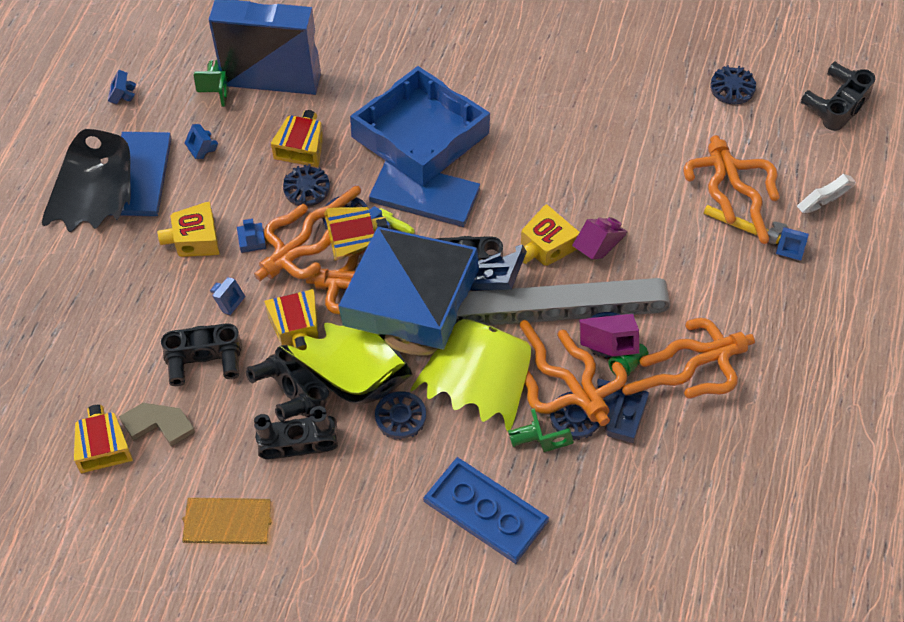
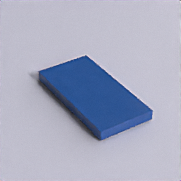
(147, 171)
(441, 199)
(486, 510)

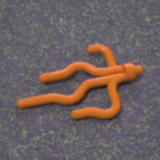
(722, 159)
(286, 254)
(335, 280)
(719, 349)
(588, 397)

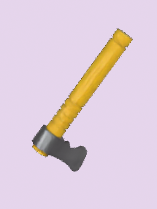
(774, 233)

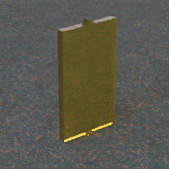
(227, 520)

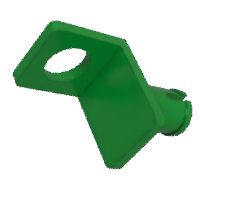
(212, 81)
(533, 432)

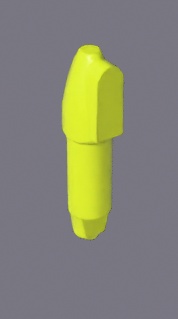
(397, 224)

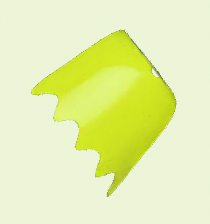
(350, 359)
(479, 370)

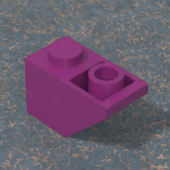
(599, 237)
(610, 334)

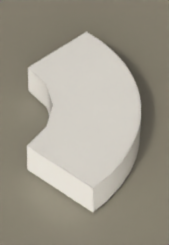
(826, 194)

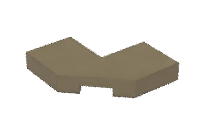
(150, 416)

